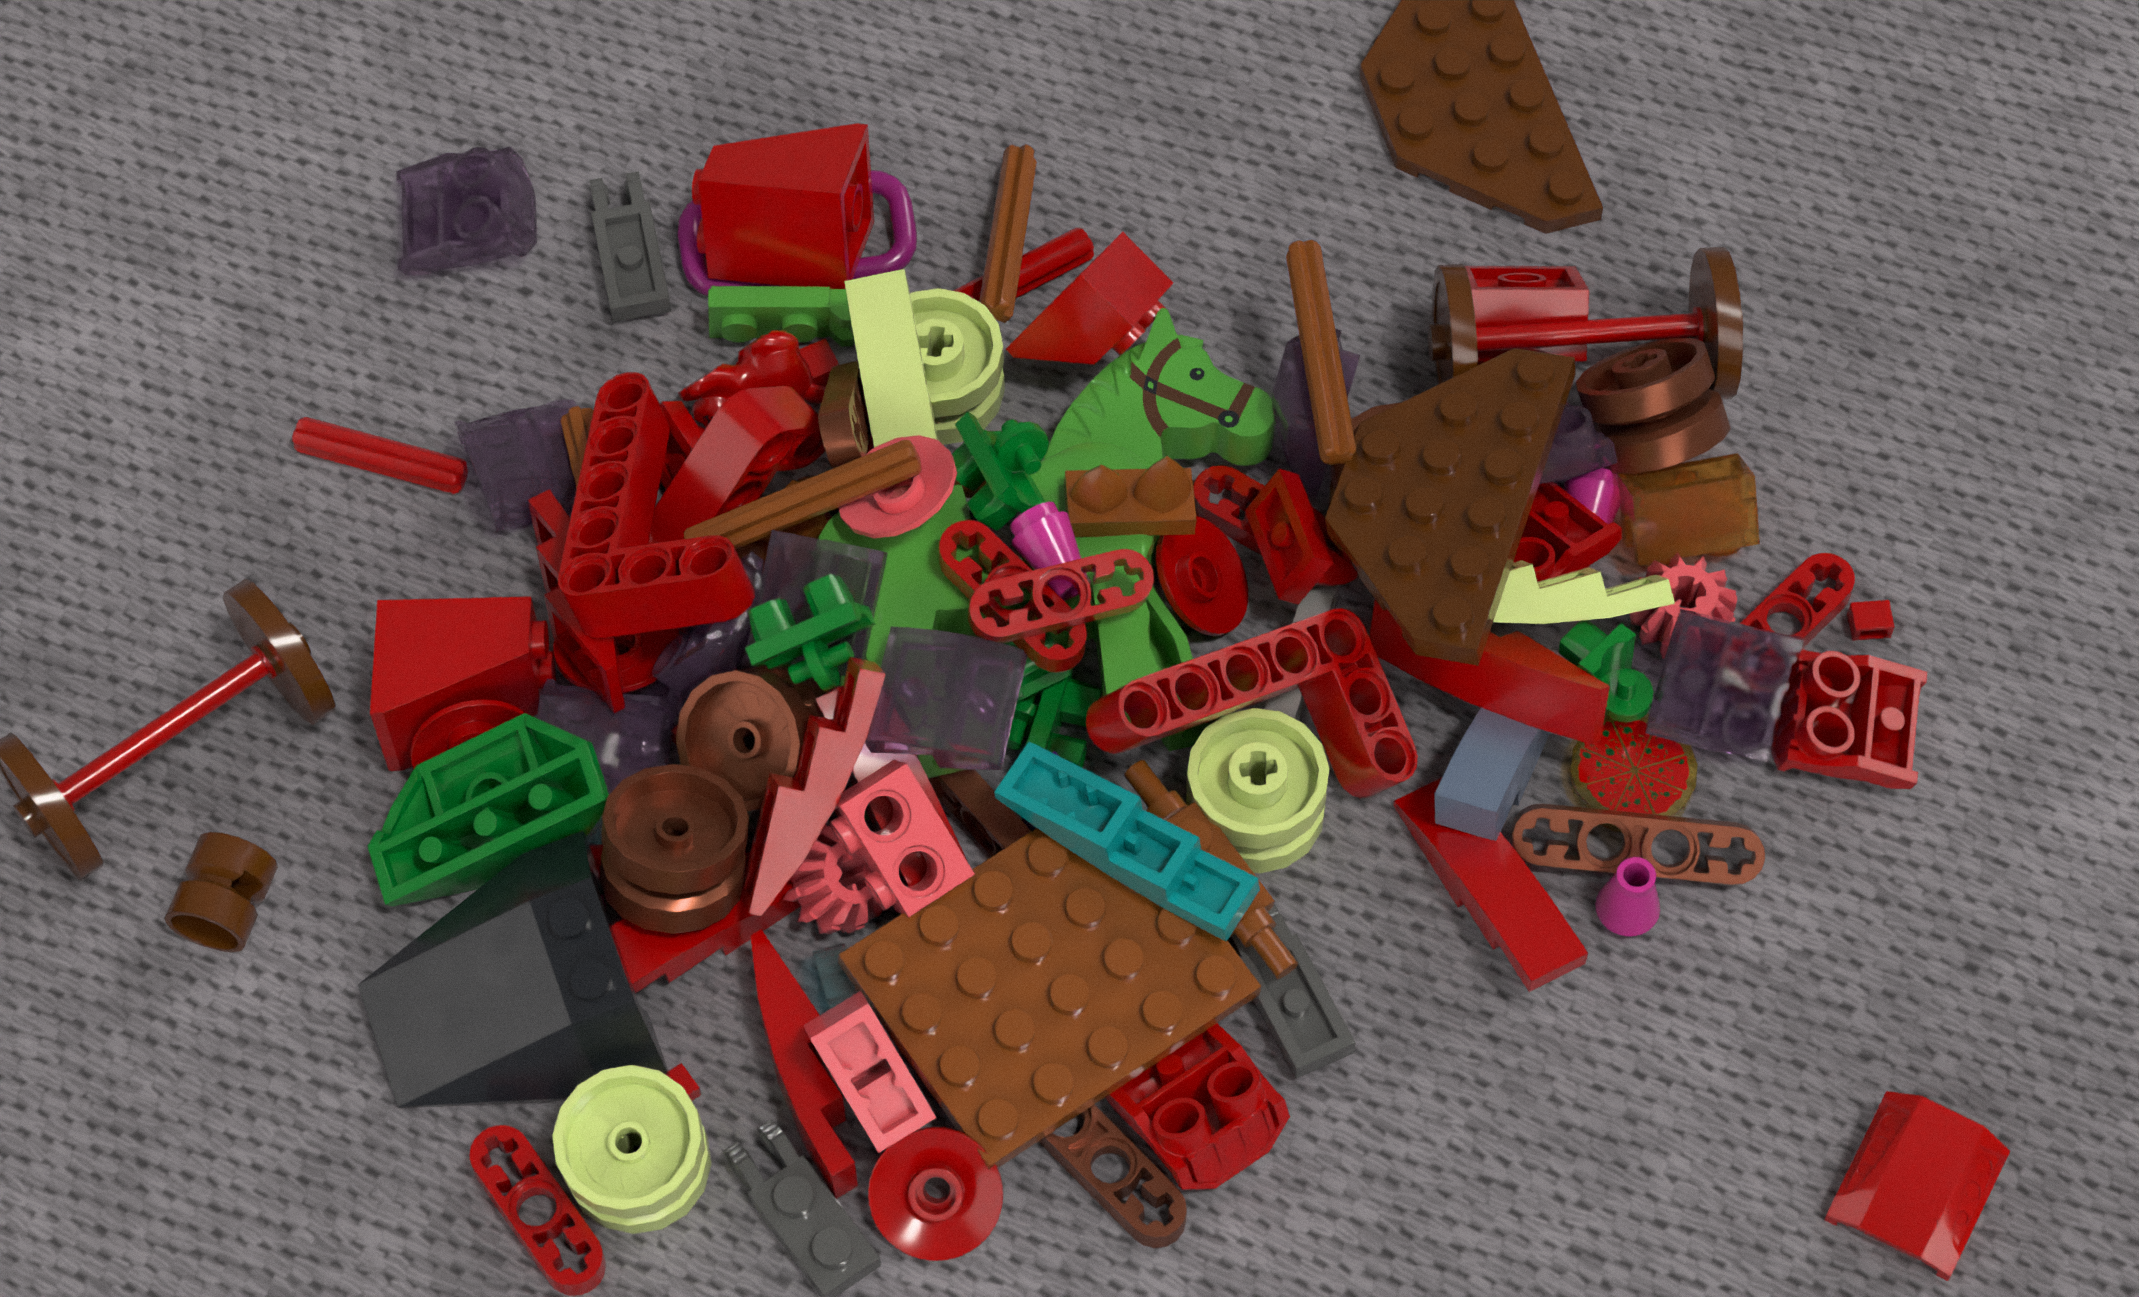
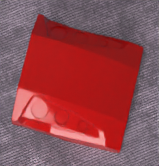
(1563, 534)
(1850, 718)
(1204, 1110)
(1920, 1180)

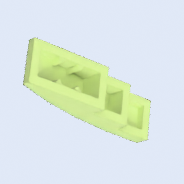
(890, 357)
(1575, 596)

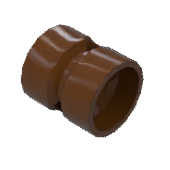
(223, 886)

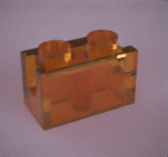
(1689, 509)

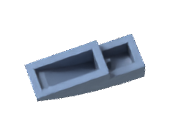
(1488, 774)

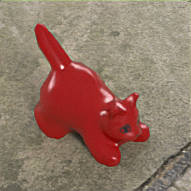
(763, 363)

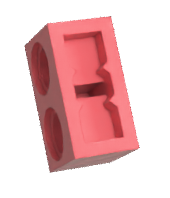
(912, 829)
(869, 1071)

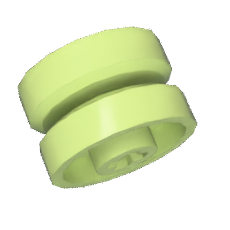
(960, 358)
(1261, 785)
(597, 1144)

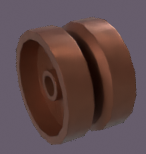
(1655, 404)
(747, 727)
(673, 848)

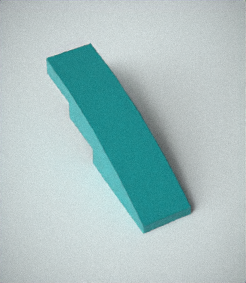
(1126, 841)

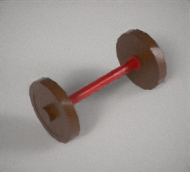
(1712, 318)
(276, 652)

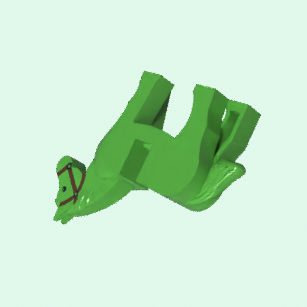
(1135, 412)

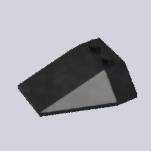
(511, 991)

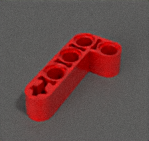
(738, 457)

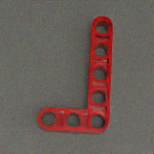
(607, 566)
(1320, 655)

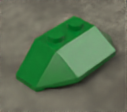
(485, 807)

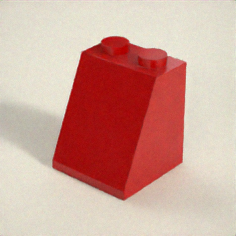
(787, 207)
(452, 654)

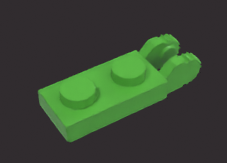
(754, 311)

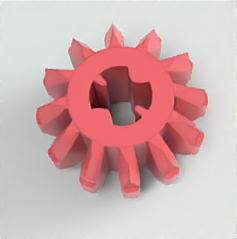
(1690, 588)
(833, 887)

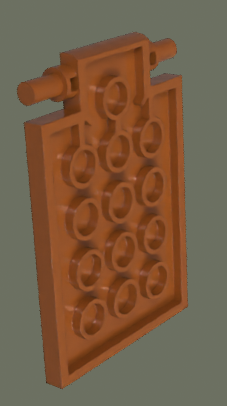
(1054, 981)

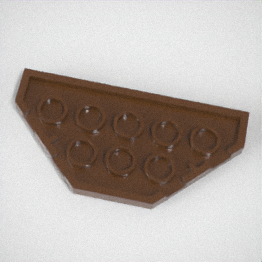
(1476, 111)
(1445, 496)

